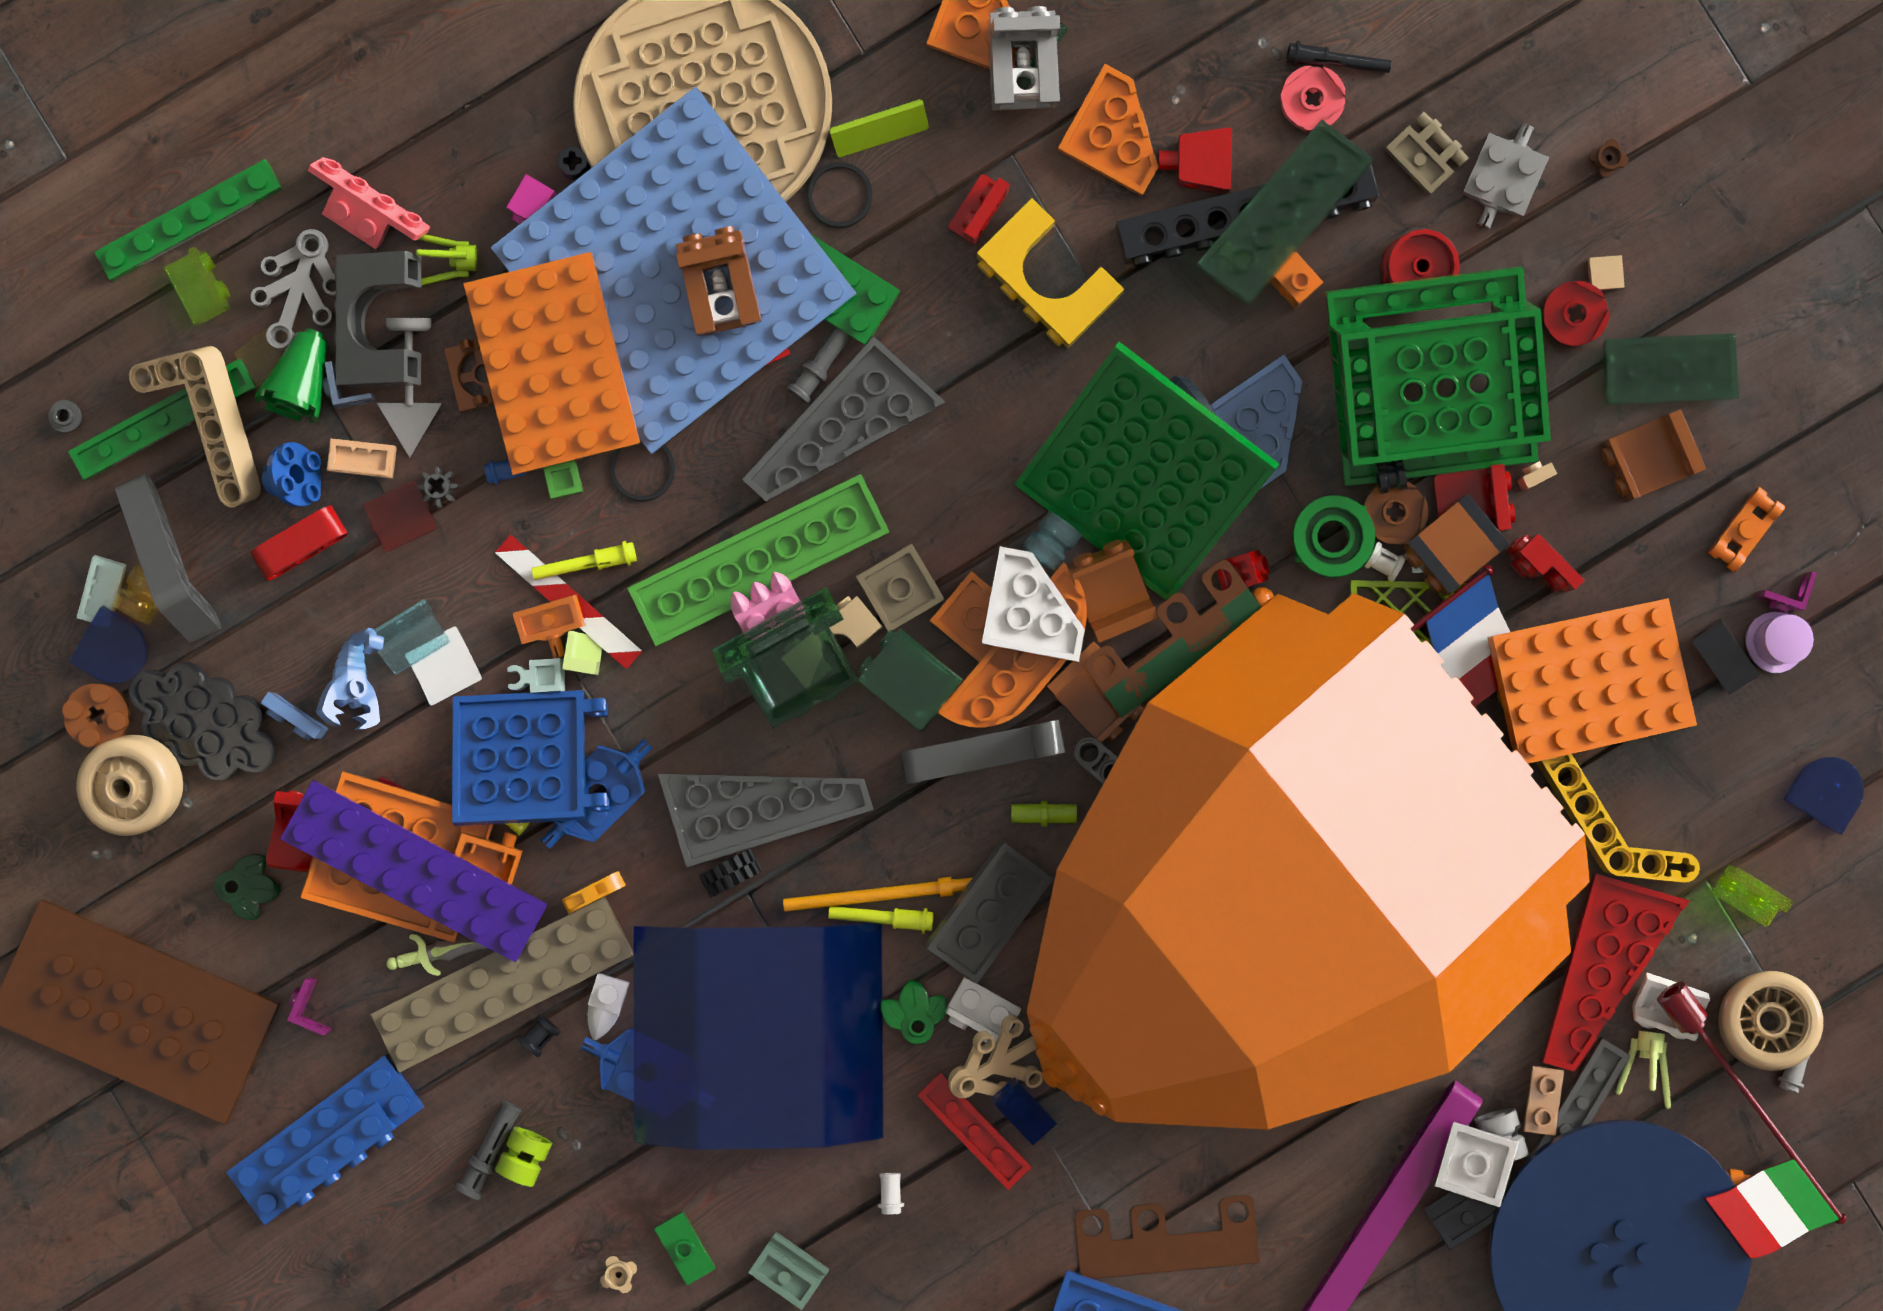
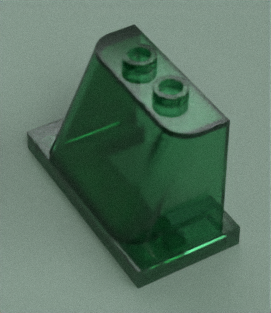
(790, 659)

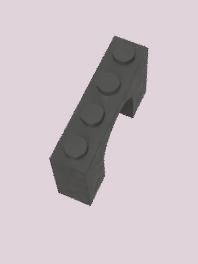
(358, 283)

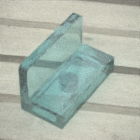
(411, 637)

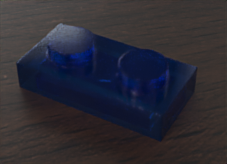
(1023, 1111)

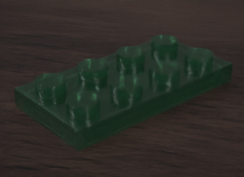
(1671, 369)

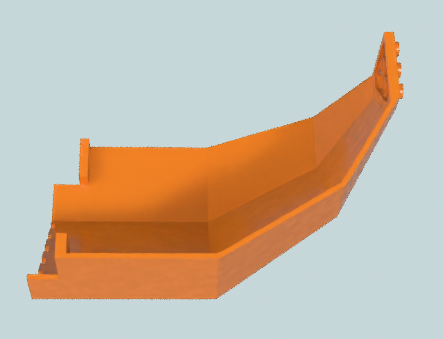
(1299, 883)

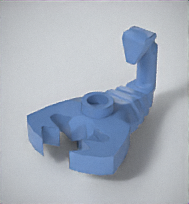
(350, 682)

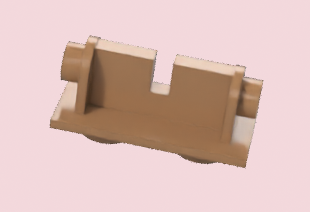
(1543, 1100)

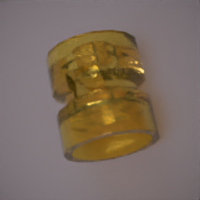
(136, 599)

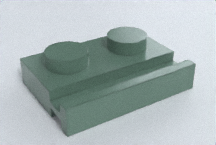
(788, 1270)

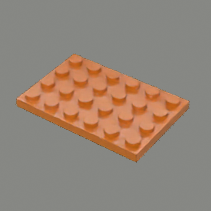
(552, 363)
(1592, 681)

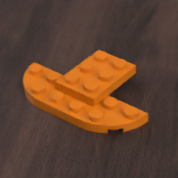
(1004, 678)

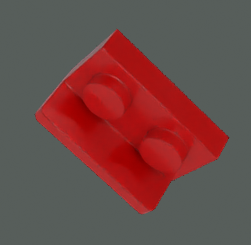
(979, 208)

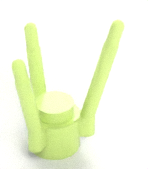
(1654, 1048)

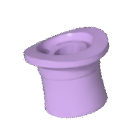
(1778, 641)

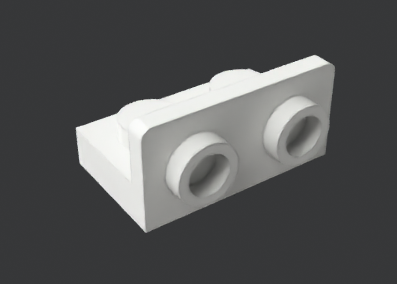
(979, 1008)

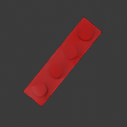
(974, 1131)

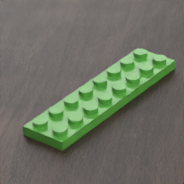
(785, 544)

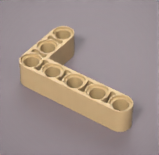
(214, 413)

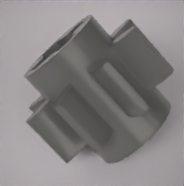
(447, 485)

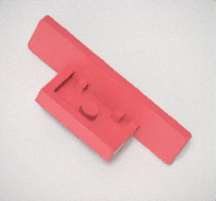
(362, 208)

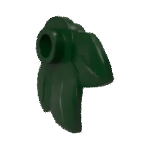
(252, 887)

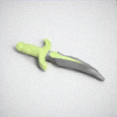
(438, 950)

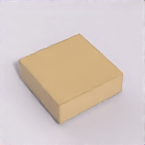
(1606, 272)

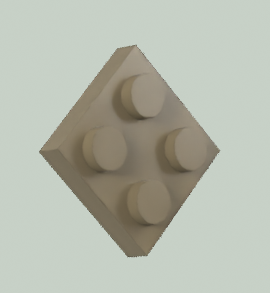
(900, 588)

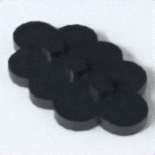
(203, 721)

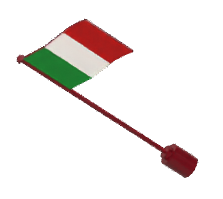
(1776, 1201)

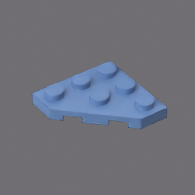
(1265, 410)

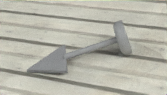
(409, 419)

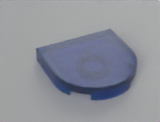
(111, 648)
(1828, 792)

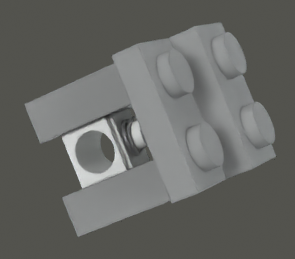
(1023, 30)

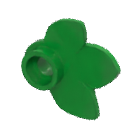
(913, 1008)

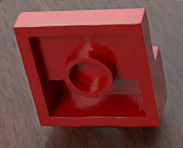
(1536, 557)

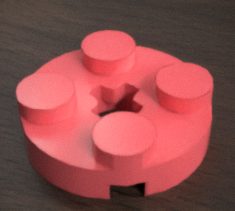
(1314, 80)

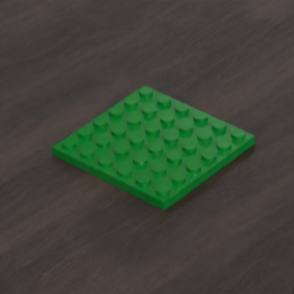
(1146, 469)

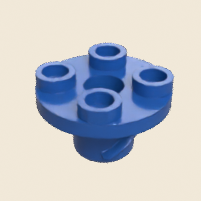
(293, 475)

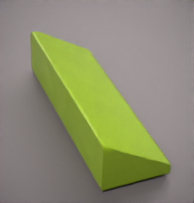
(879, 128)

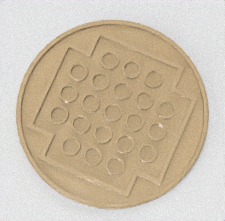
(743, 56)

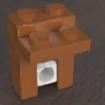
(710, 253)

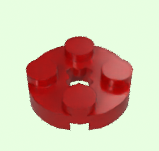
(1593, 307)

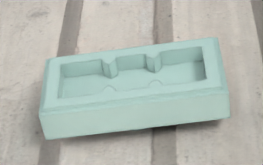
(101, 586)

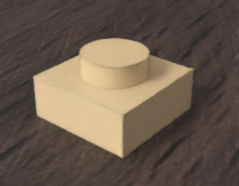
(1536, 474)

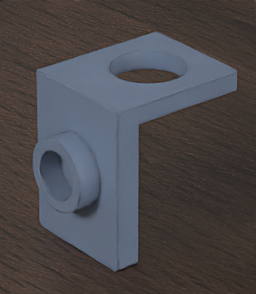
(336, 394)

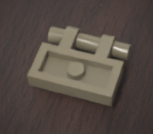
(1420, 160)

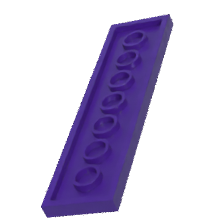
(413, 871)

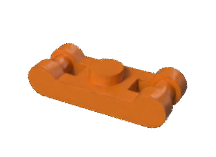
(1746, 529)

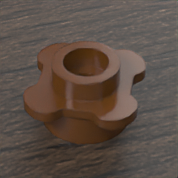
(1612, 149)

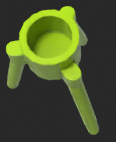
(461, 256)

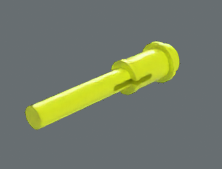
(602, 558)
(899, 918)

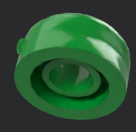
(1356, 524)

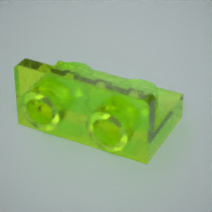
(197, 286)
(1750, 895)

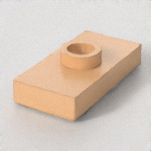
(361, 458)

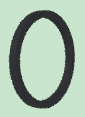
(832, 166)
(647, 497)

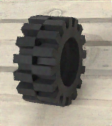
(730, 873)

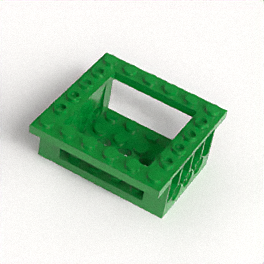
(1435, 430)

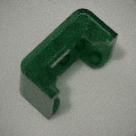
(909, 678)

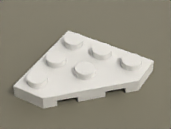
(1029, 610)

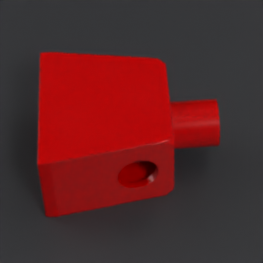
(1201, 160)

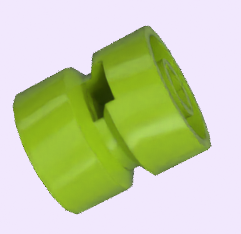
(517, 1166)

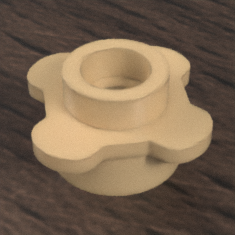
(610, 1279)

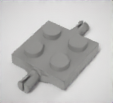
(1505, 175)

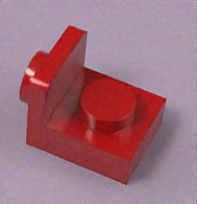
(1251, 568)

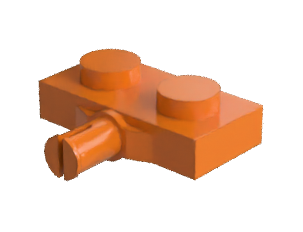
(549, 622)

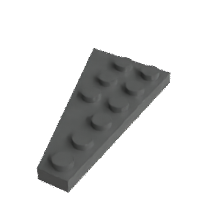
(857, 409)
(740, 812)

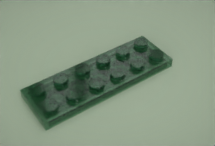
(1284, 213)

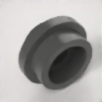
(73, 421)

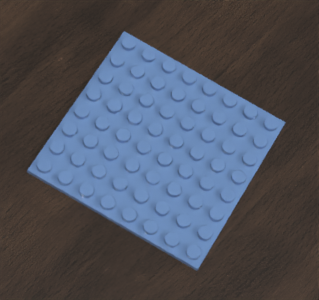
(631, 211)

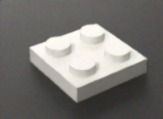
(1476, 1164)

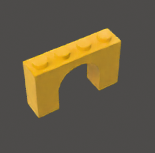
(1063, 317)

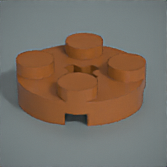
(1405, 527)
(78, 712)

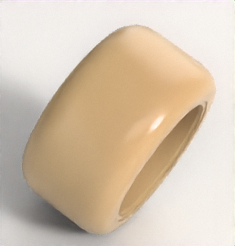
(152, 778)
(1796, 1014)

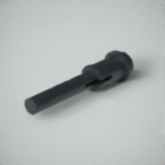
(1321, 57)

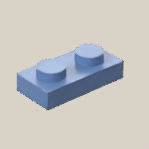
(304, 724)

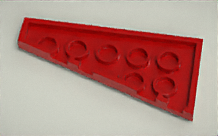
(1610, 951)

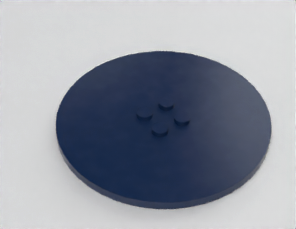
(1616, 1225)

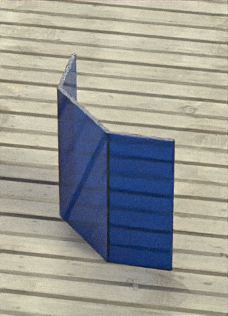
(758, 1036)

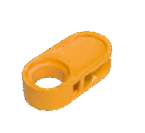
(593, 892)

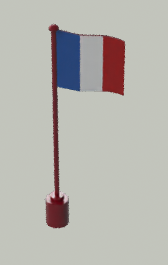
(1460, 634)

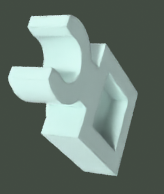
(542, 676)

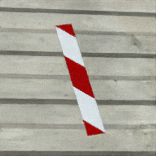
(555, 588)

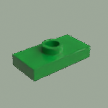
(685, 1248)

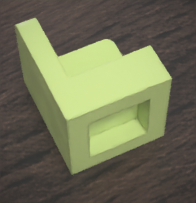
(582, 654)

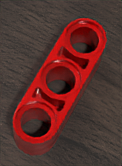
(299, 543)

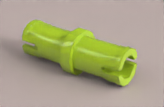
(1043, 813)

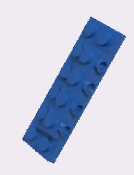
(326, 1140)

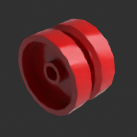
(1423, 245)

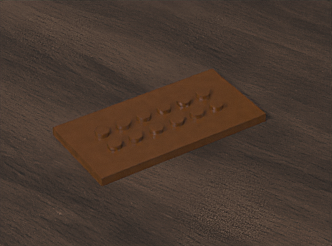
(134, 1011)

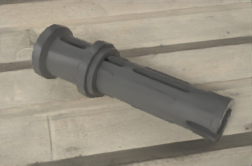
(815, 370)
(481, 1164)

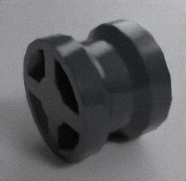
(1390, 476)

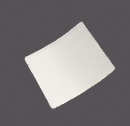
(447, 669)

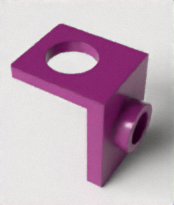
(1784, 604)
(299, 1001)

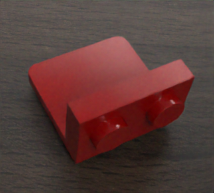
(1485, 486)
(280, 853)

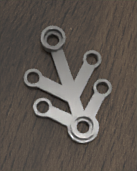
(297, 284)

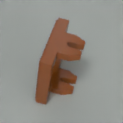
(455, 357)

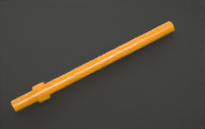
(943, 886)

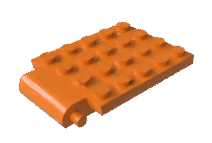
(426, 818)

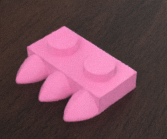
(763, 601)

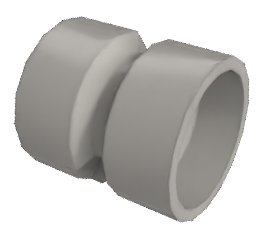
(1504, 1124)

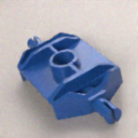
(624, 785)
(615, 1063)

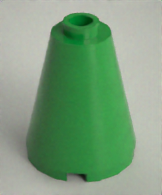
(297, 378)

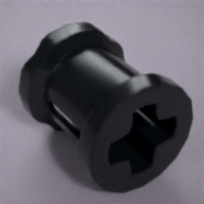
(566, 157)
(538, 1035)

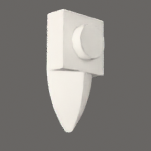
(605, 1004)

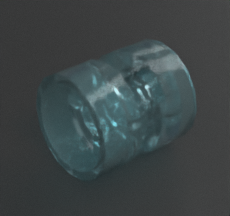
(1052, 540)

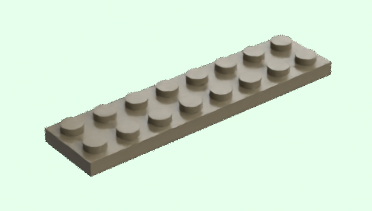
(501, 988)

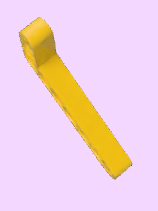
(1613, 840)

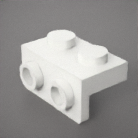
(1650, 1013)

